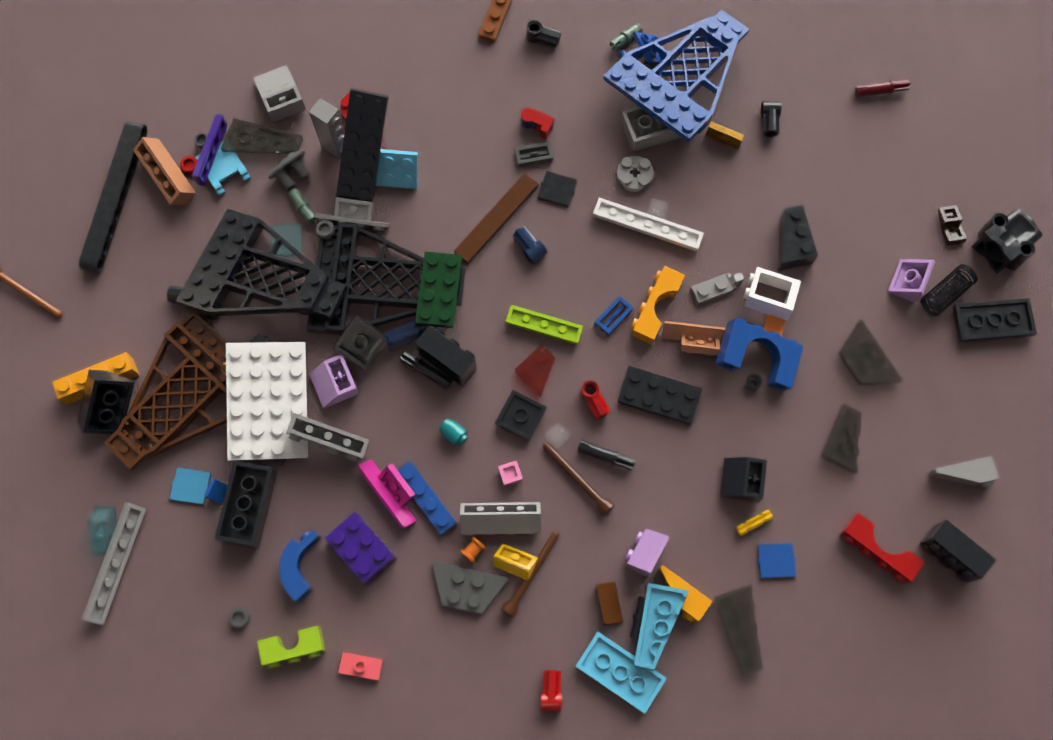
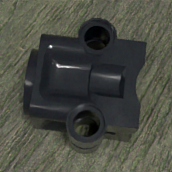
(1007, 240)

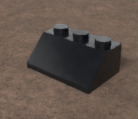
(104, 402)

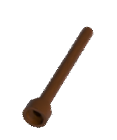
(603, 504)
(511, 606)

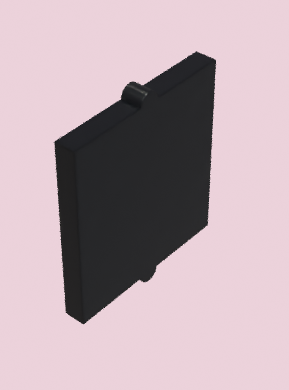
(557, 188)

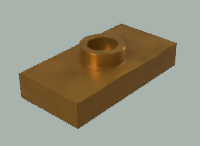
(724, 135)

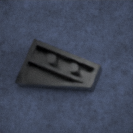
(796, 239)

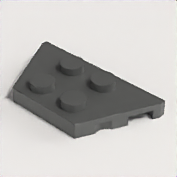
(466, 588)

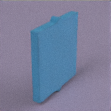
(190, 486)

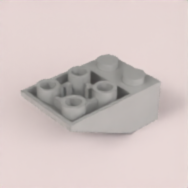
(279, 93)

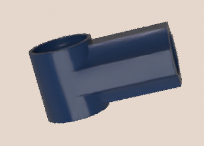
(532, 248)

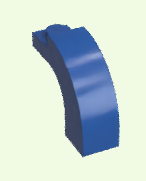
(290, 565)

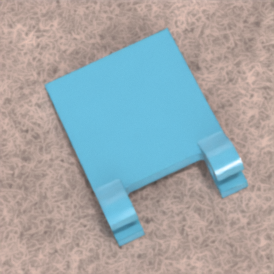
(225, 166)

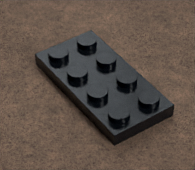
(994, 320)
(660, 395)

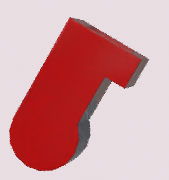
(538, 121)

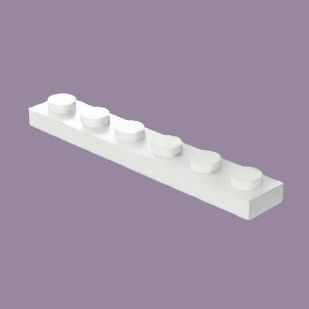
(648, 224)

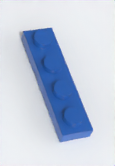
(427, 499)

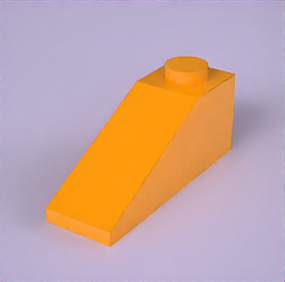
(695, 602)

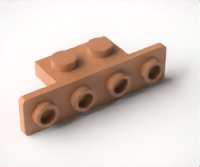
(694, 337)

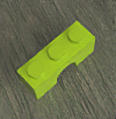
(309, 644)

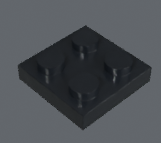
(521, 415)

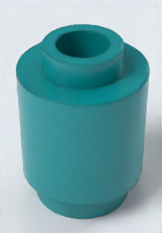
(453, 432)

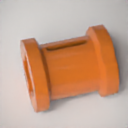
(473, 550)

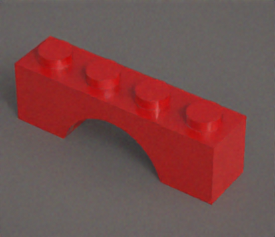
(860, 532)

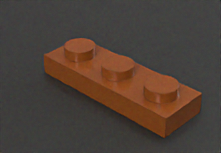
(494, 20)

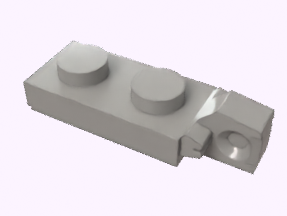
(716, 287)

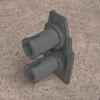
(292, 160)

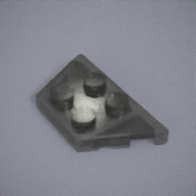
(867, 359)

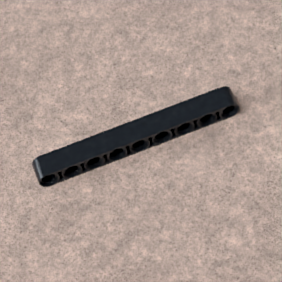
(112, 199)

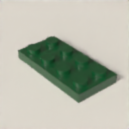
(439, 289)

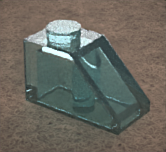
(101, 527)

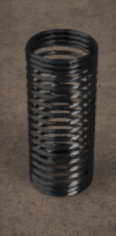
(931, 298)

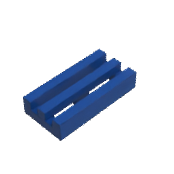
(603, 327)

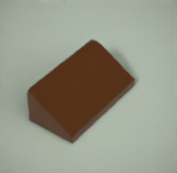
(609, 603)

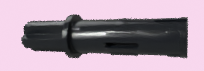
(428, 371)
(606, 455)

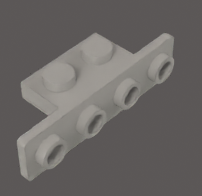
(353, 211)

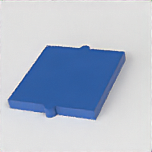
(776, 560)

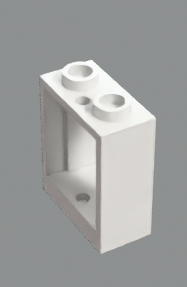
(767, 305)

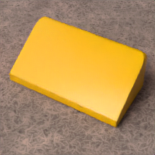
(514, 561)

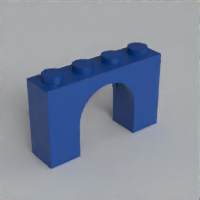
(784, 352)

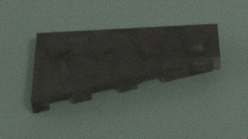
(739, 621)

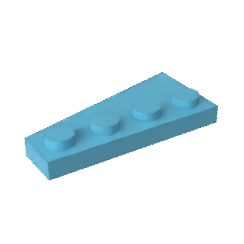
(658, 618)

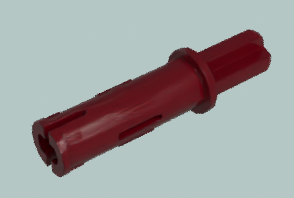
(880, 88)

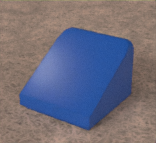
(216, 491)

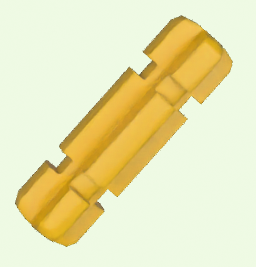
(754, 522)

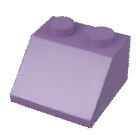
(647, 551)

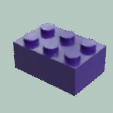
(360, 548)

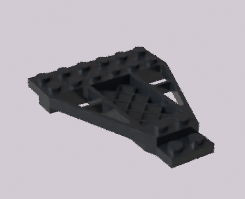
(233, 248)
(339, 261)

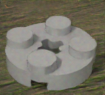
(638, 164)

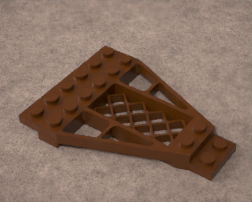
(207, 352)

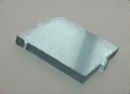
(292, 234)

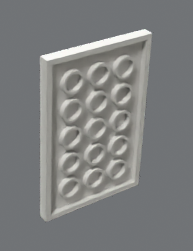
(262, 394)

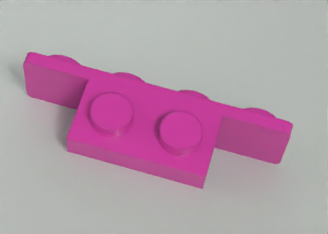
(391, 490)

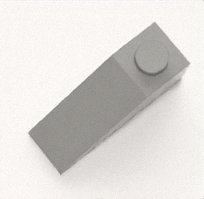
(970, 473)

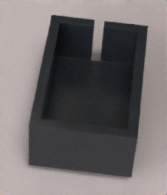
(446, 355)
(957, 552)

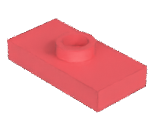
(360, 666)

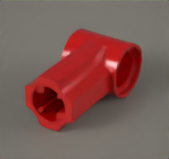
(594, 401)
(551, 696)

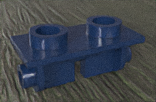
(403, 335)

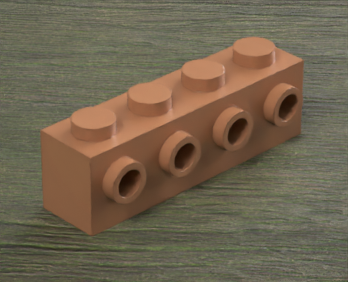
(164, 171)

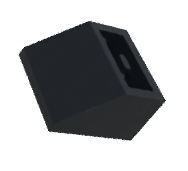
(743, 478)

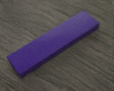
(209, 150)

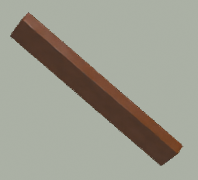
(496, 218)

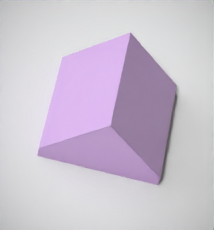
(911, 278)

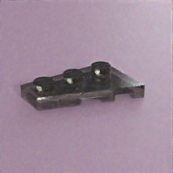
(843, 439)

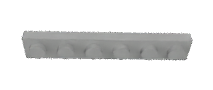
(113, 564)

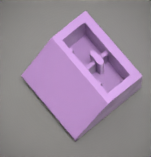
(333, 381)

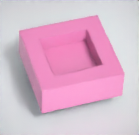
(510, 473)

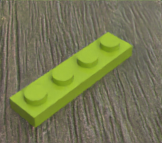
(544, 324)

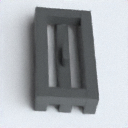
(523, 160)

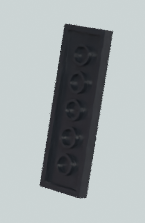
(362, 145)

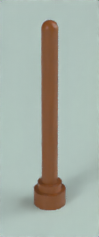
(30, 295)

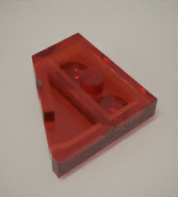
(536, 369)

